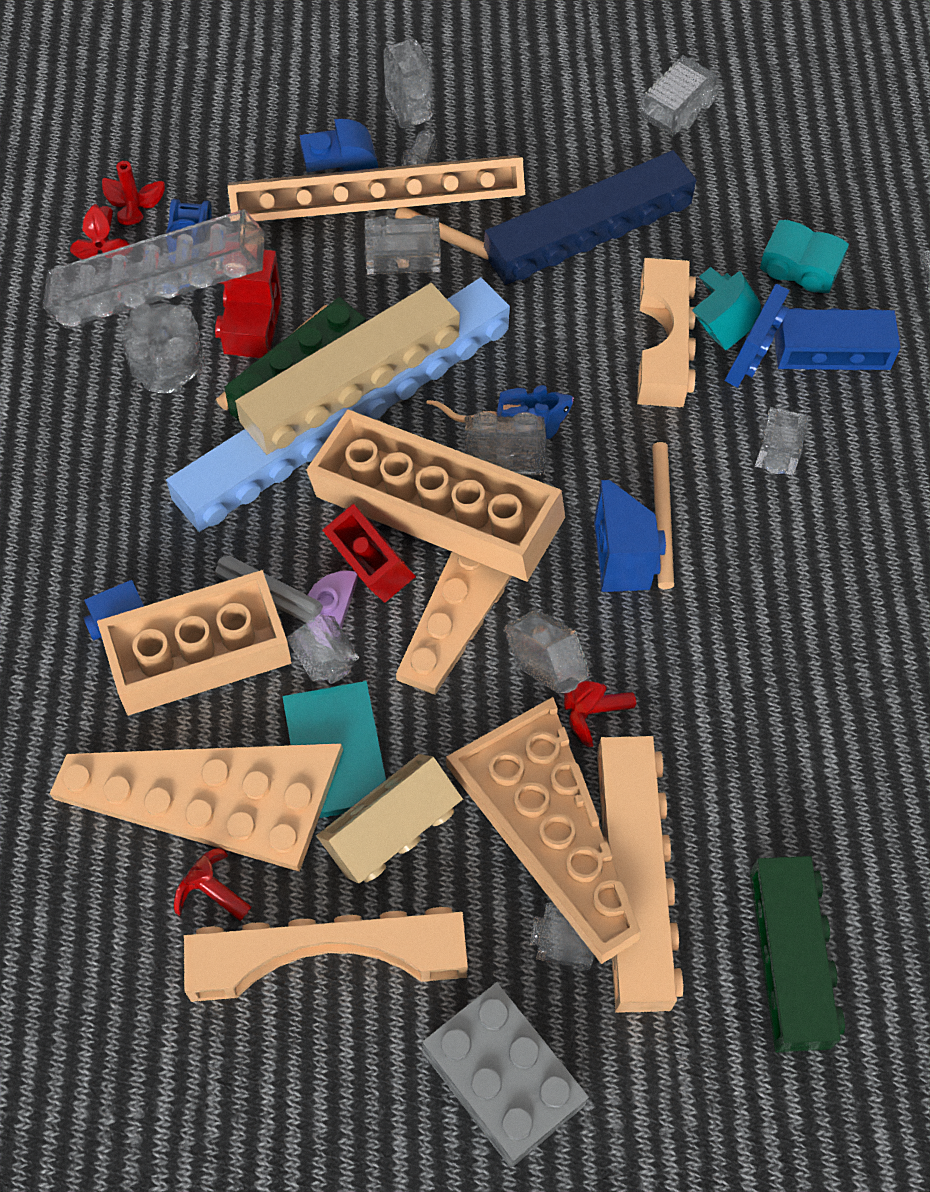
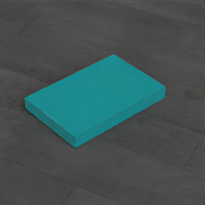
(345, 718)

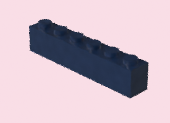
(589, 217)

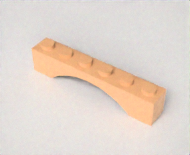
(230, 962)

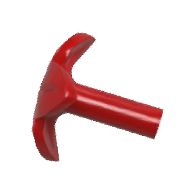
(125, 194)
(97, 227)
(590, 699)
(202, 878)

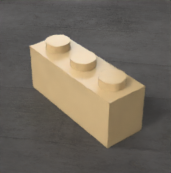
(390, 819)

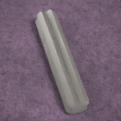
(283, 596)

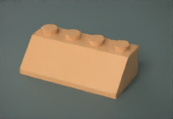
(194, 642)

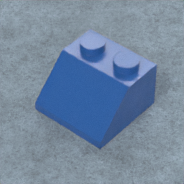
(626, 541)

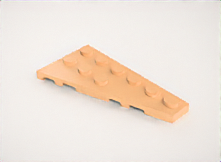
(230, 798)
(543, 811)

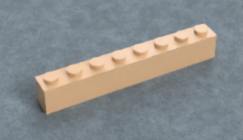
(379, 188)

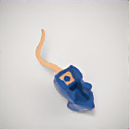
(551, 406)

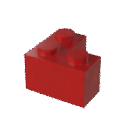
(251, 311)

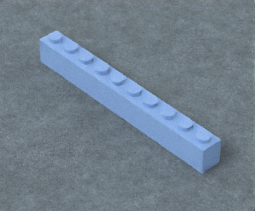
(240, 468)

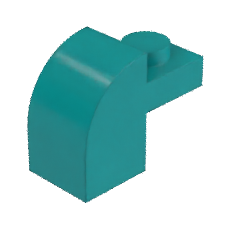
(728, 309)

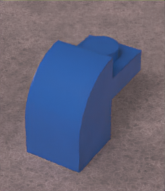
(343, 148)

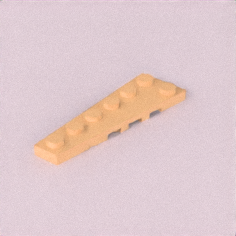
(450, 621)

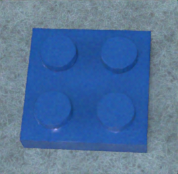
(759, 337)

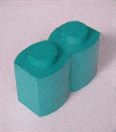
(804, 256)

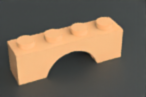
(665, 369)

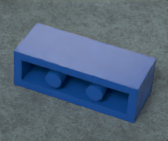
(837, 339)

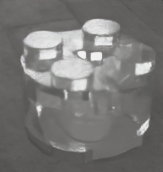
(162, 346)

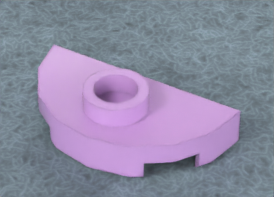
(335, 593)

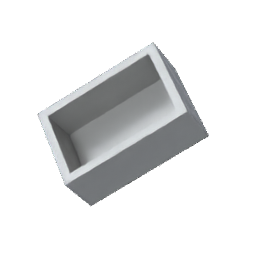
(504, 1074)

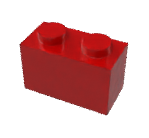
(368, 553)

